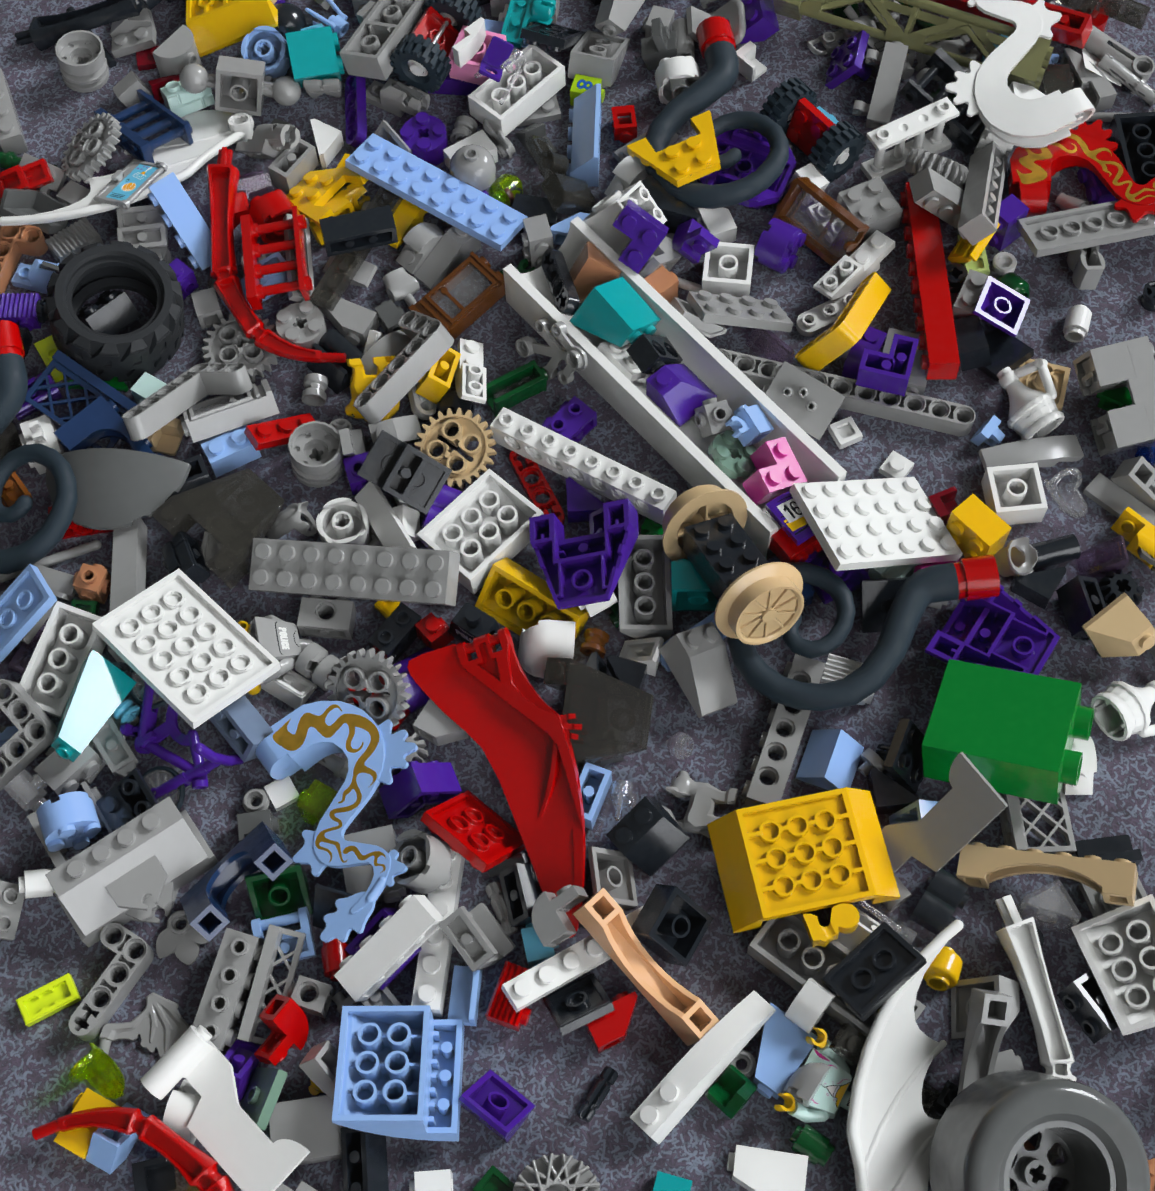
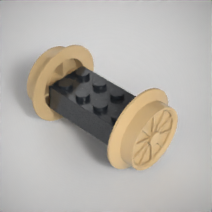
(753, 596)

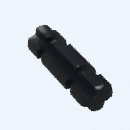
(597, 1094)

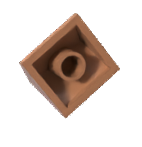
(591, 270)

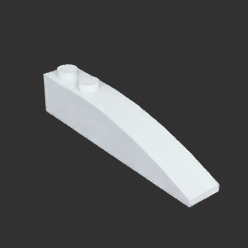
(701, 1067)

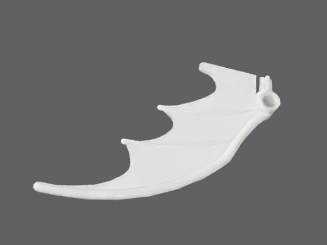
(210, 133)
(886, 1115)

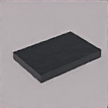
(873, 971)

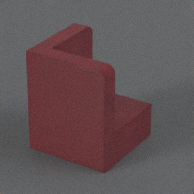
(944, 503)

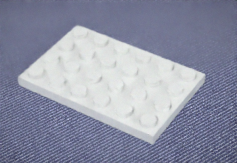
(874, 523)
(186, 647)

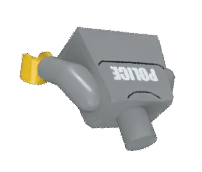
(279, 640)

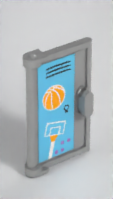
(130, 183)

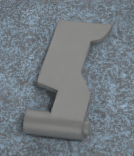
(946, 827)

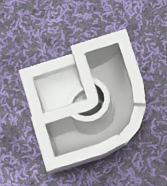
(545, 640)

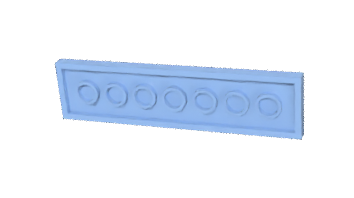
(436, 192)

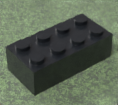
(1135, 144)

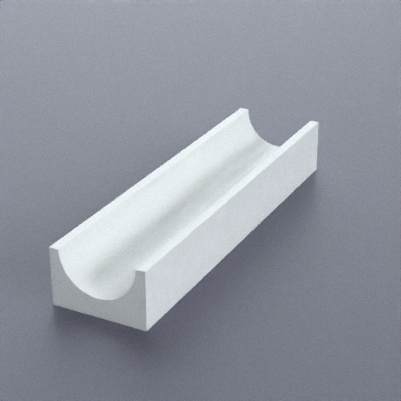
(678, 445)

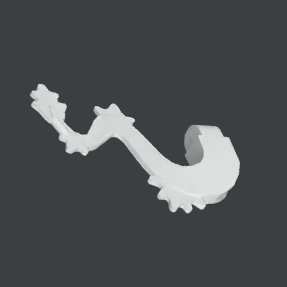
(985, 89)

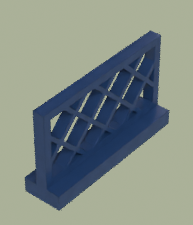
(80, 377)

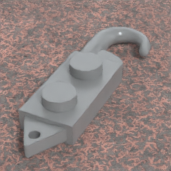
(115, 749)

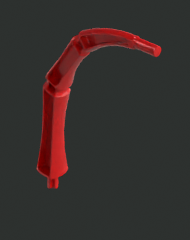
(222, 190)
(193, 1164)

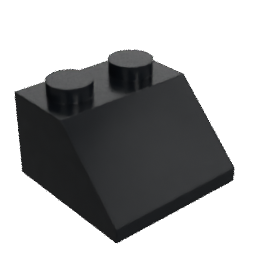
(648, 835)

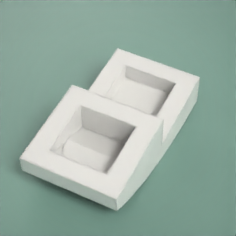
(469, 46)

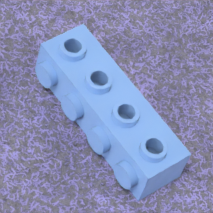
(184, 218)

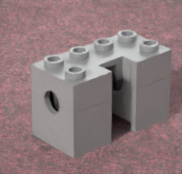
(1113, 367)

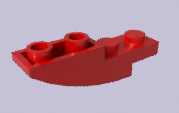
(26, 177)

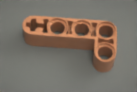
(14, 243)

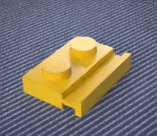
(965, 252)

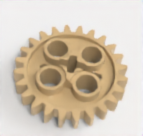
(469, 430)

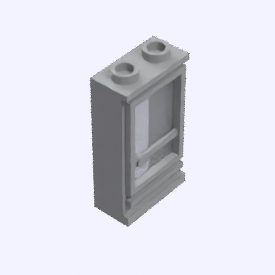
(228, 412)

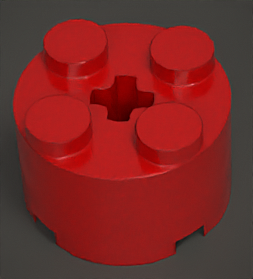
(268, 209)

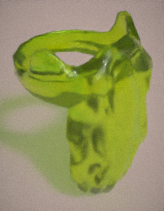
(100, 1072)

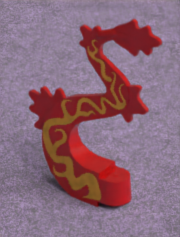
(1085, 148)

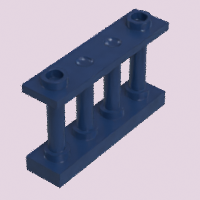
(134, 141)

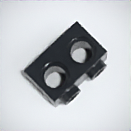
(652, 353)
(396, 633)

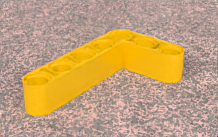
(848, 326)

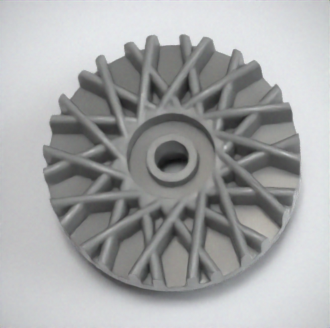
(556, 1174)

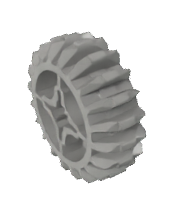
(950, 169)

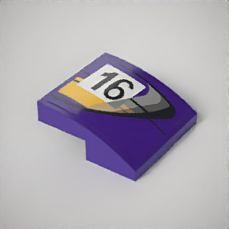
(790, 518)

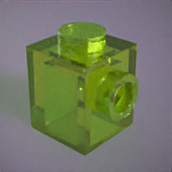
(315, 801)

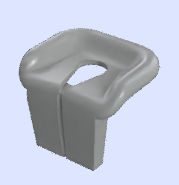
(732, 11)

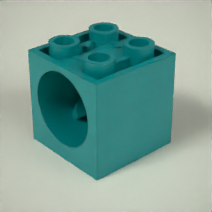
(314, 54)

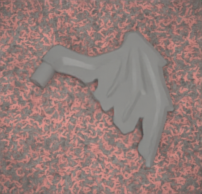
(157, 1025)

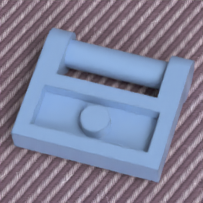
(288, 942)

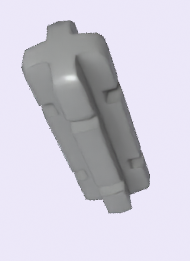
(498, 904)

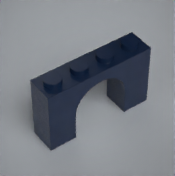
(94, 423)
(207, 899)

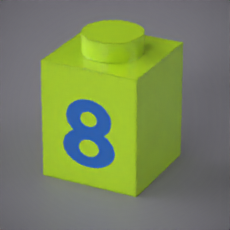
(581, 84)

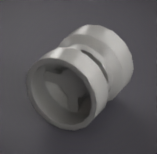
(464, 127)
(315, 387)

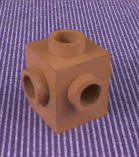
(92, 583)

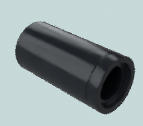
(335, 342)
(1057, 551)

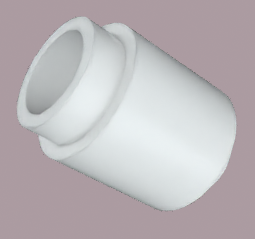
(1077, 323)
(35, 884)

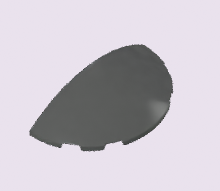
(120, 485)

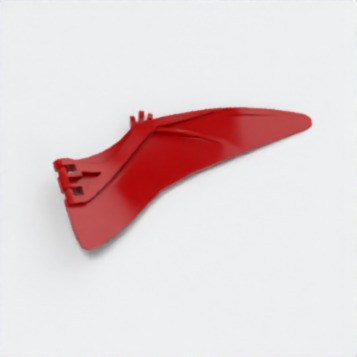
(524, 745)

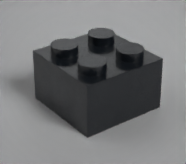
(671, 924)

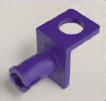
(495, 55)

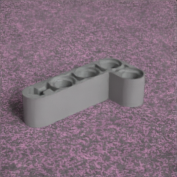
(106, 983)

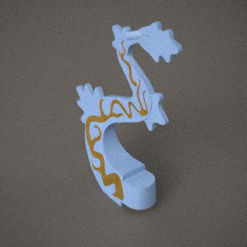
(372, 753)

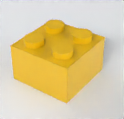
(977, 528)

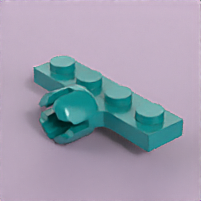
(523, 12)

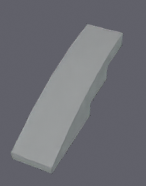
(1043, 450)

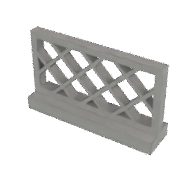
(1014, 831)

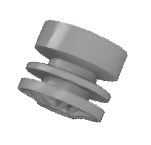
(82, 61)
(313, 442)

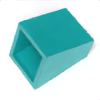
(616, 313)

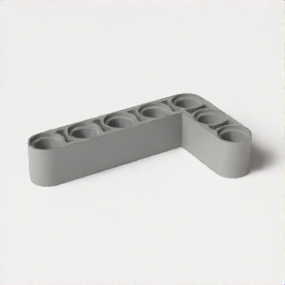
(427, 346)
(183, 393)
(26, 732)

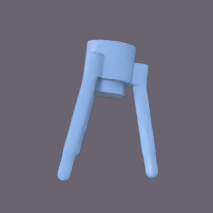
(338, 23)

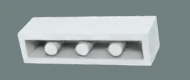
(389, 947)

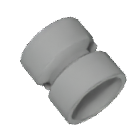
(316, 664)

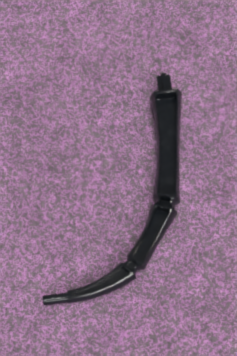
(48, 29)

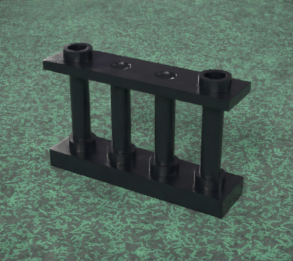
(945, 67)

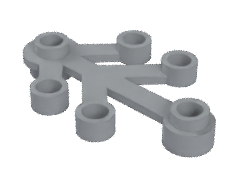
(573, 355)

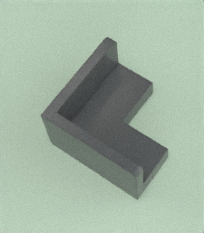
(29, 202)

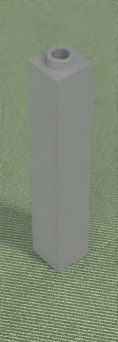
(128, 566)

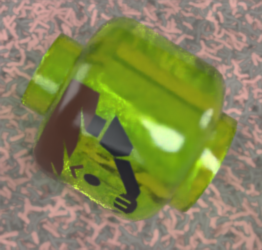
(505, 188)

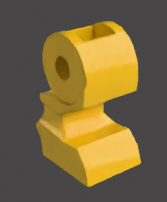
(843, 920)

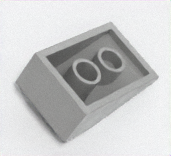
(598, 57)
(701, 668)

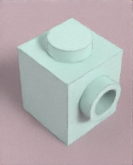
(145, 387)

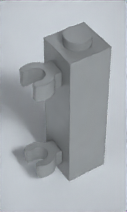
(887, 84)

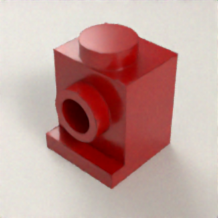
(624, 128)
(433, 632)

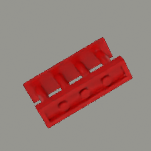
(253, 251)

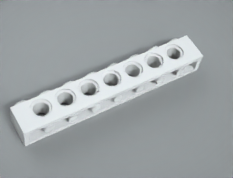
(581, 464)

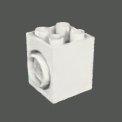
(607, 209)

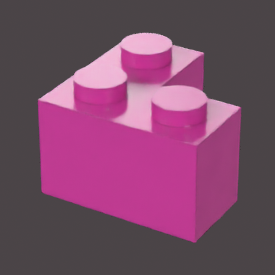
(775, 471)

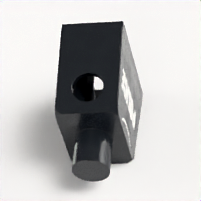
(472, 623)

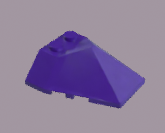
(995, 635)

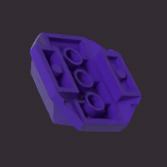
(754, 151)

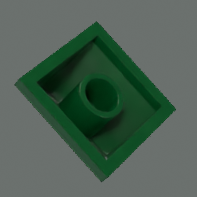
(279, 896)

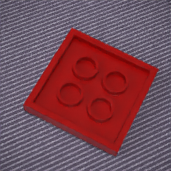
(474, 831)

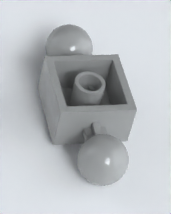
(239, 85)

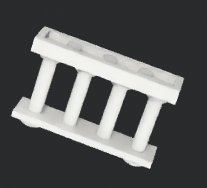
(898, 131)

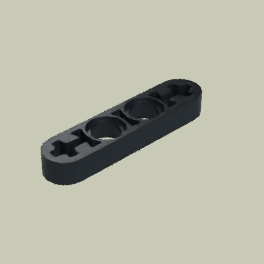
(560, 282)

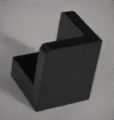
(154, 1175)

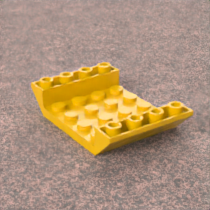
(226, 22)
(801, 856)

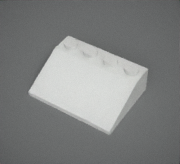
(483, 527)
(1122, 959)

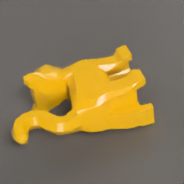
(360, 381)

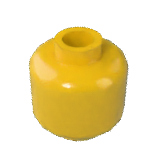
(944, 970)

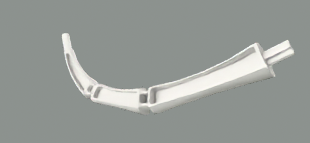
(1025, 953)

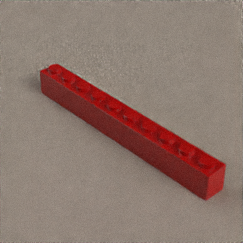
(931, 290)

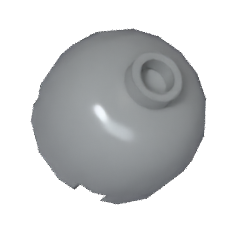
(473, 166)

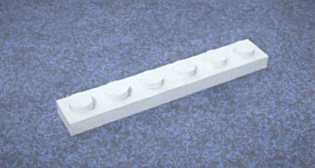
(557, 970)

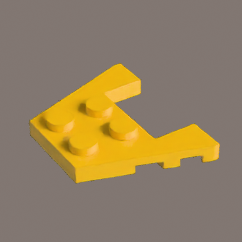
(686, 159)
(318, 188)

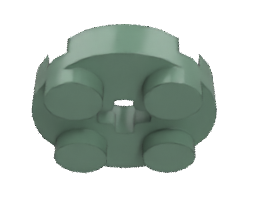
(723, 447)

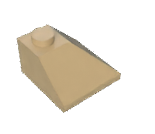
(1120, 629)

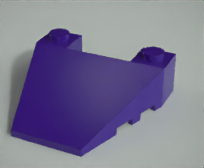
(586, 566)

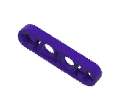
(355, 110)

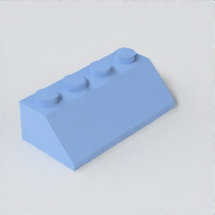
(585, 137)

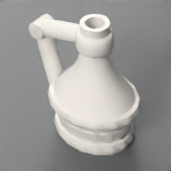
(1030, 410)
(1124, 710)

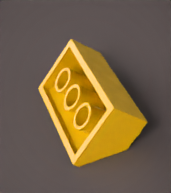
(522, 599)

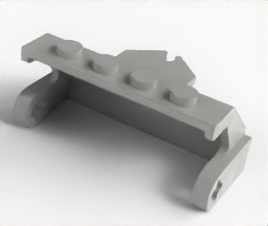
(132, 871)

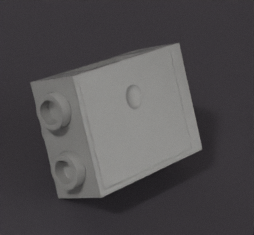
(804, 398)

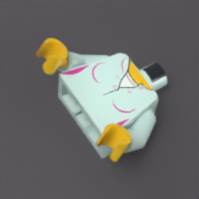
(833, 1090)

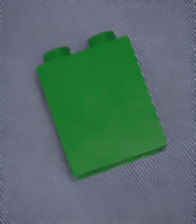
(1010, 728)

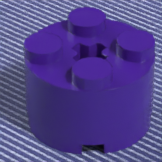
(425, 137)
(779, 246)

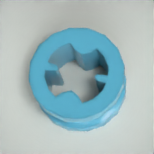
(126, 712)

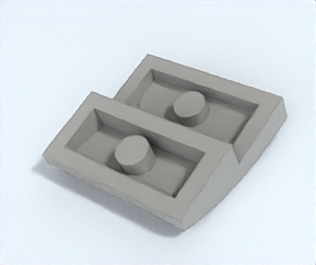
(142, 226)

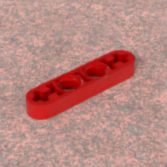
(537, 488)

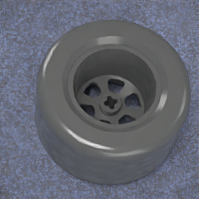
(990, 1120)

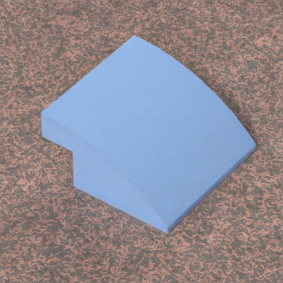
(399, 1072)

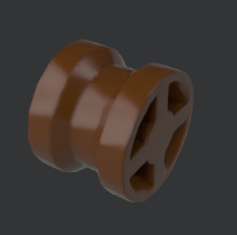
(594, 642)

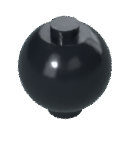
(291, 18)

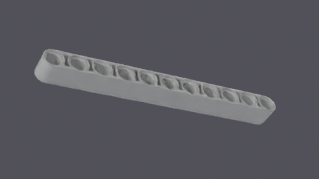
(875, 402)

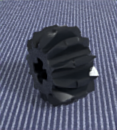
(1117, 581)

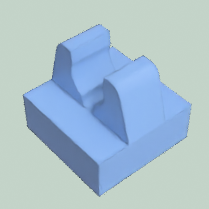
(988, 433)

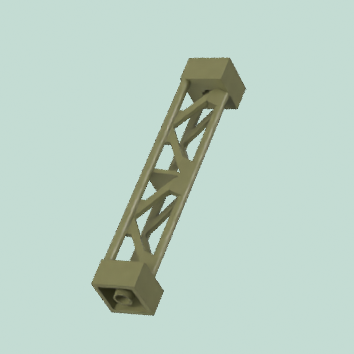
(960, 23)

